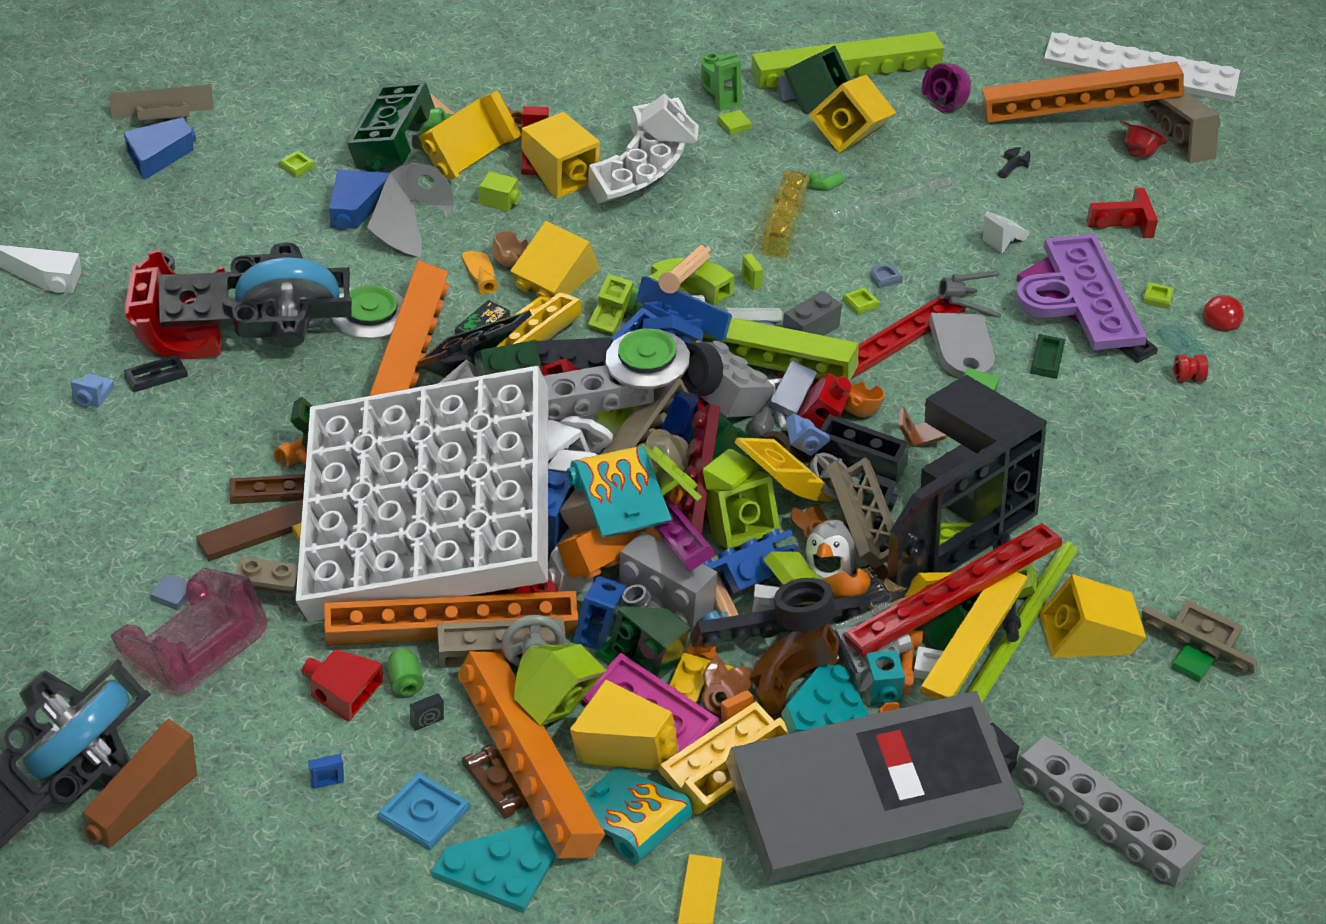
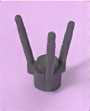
(954, 289)

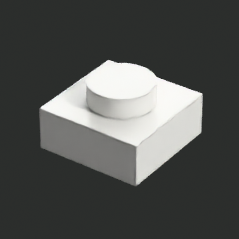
(925, 661)

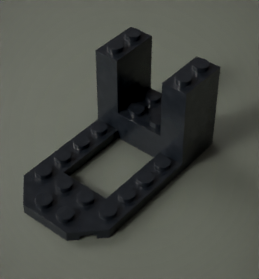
(985, 480)

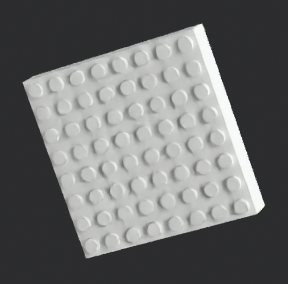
(426, 492)

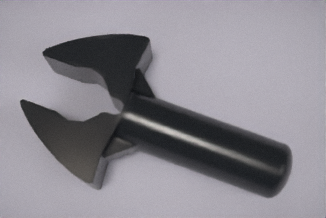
(1013, 161)

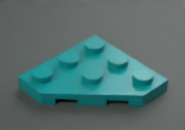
(824, 700)
(499, 866)

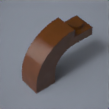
(789, 660)

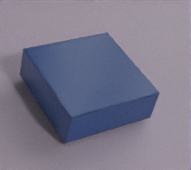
(326, 771)

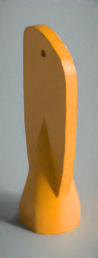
(481, 271)

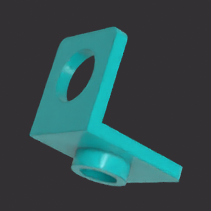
(886, 685)

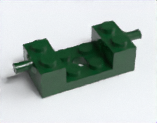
(380, 134)

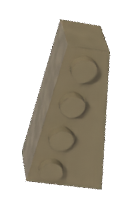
(1190, 122)

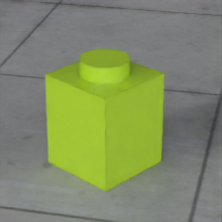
(499, 191)

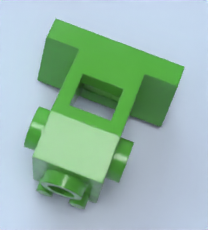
(716, 70)

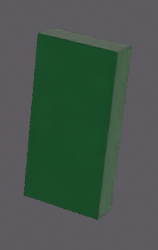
(1047, 356)

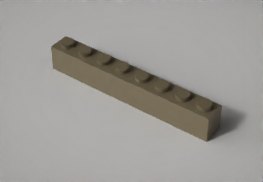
(633, 433)

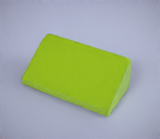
(728, 471)

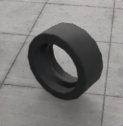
(712, 369)
(804, 618)

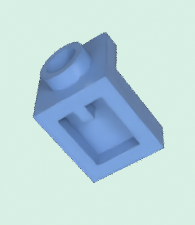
(91, 390)
(805, 435)

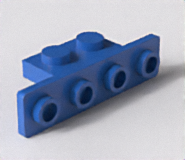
(684, 307)
(747, 565)

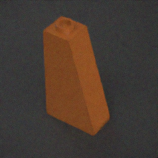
(142, 785)

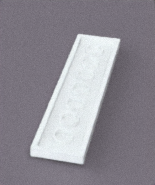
(1096, 56)

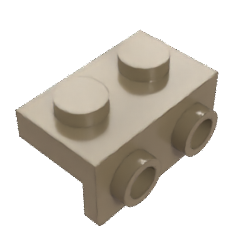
(269, 575)

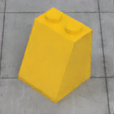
(852, 112)
(560, 153)
(554, 262)
(1091, 620)
(624, 731)

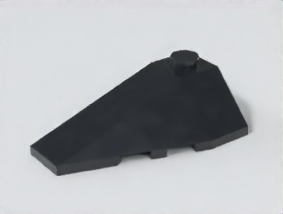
(460, 347)

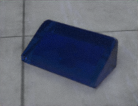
(681, 415)

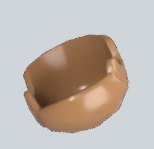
(508, 248)

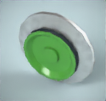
(372, 313)
(647, 358)

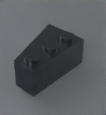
(580, 352)

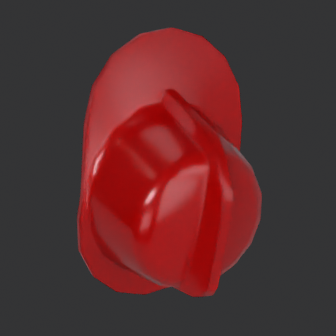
(1142, 140)

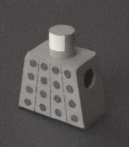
(859, 666)

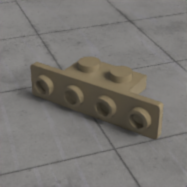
(161, 103)
(1204, 629)

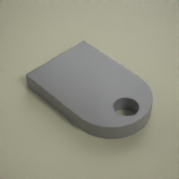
(961, 342)

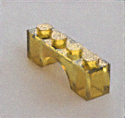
(784, 214)

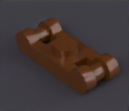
(496, 780)

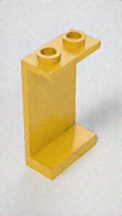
(469, 134)

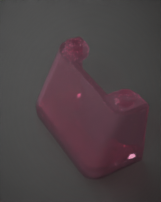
(202, 637)

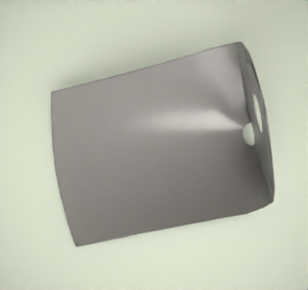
(395, 216)

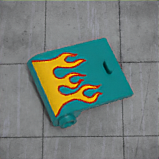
(620, 490)
(636, 812)

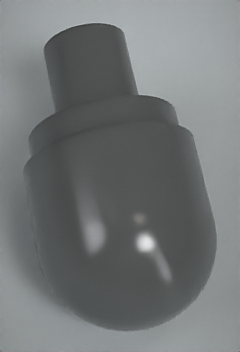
(762, 422)

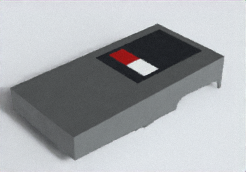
(873, 786)

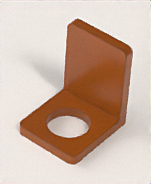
(918, 434)

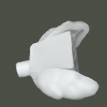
(577, 435)

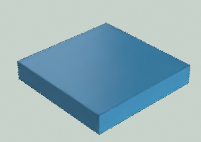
(424, 811)

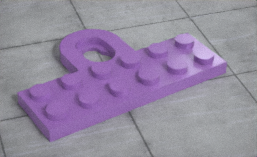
(1090, 290)

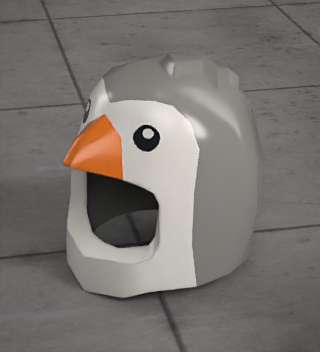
(834, 541)

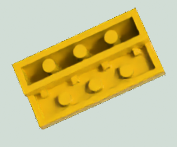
(547, 318)
(702, 768)

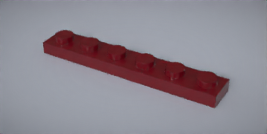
(701, 454)

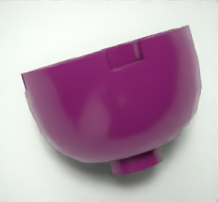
(949, 83)

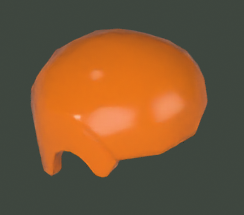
(864, 401)
(847, 586)

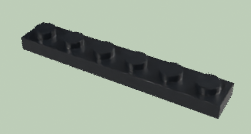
(765, 623)

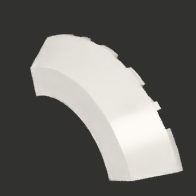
(638, 166)

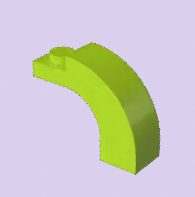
(708, 280)

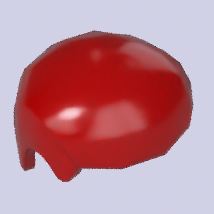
(1223, 313)

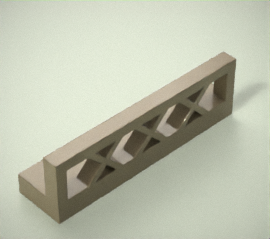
(854, 511)
(458, 639)

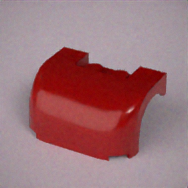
(144, 315)

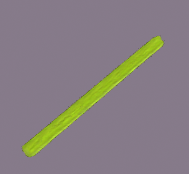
(1027, 614)

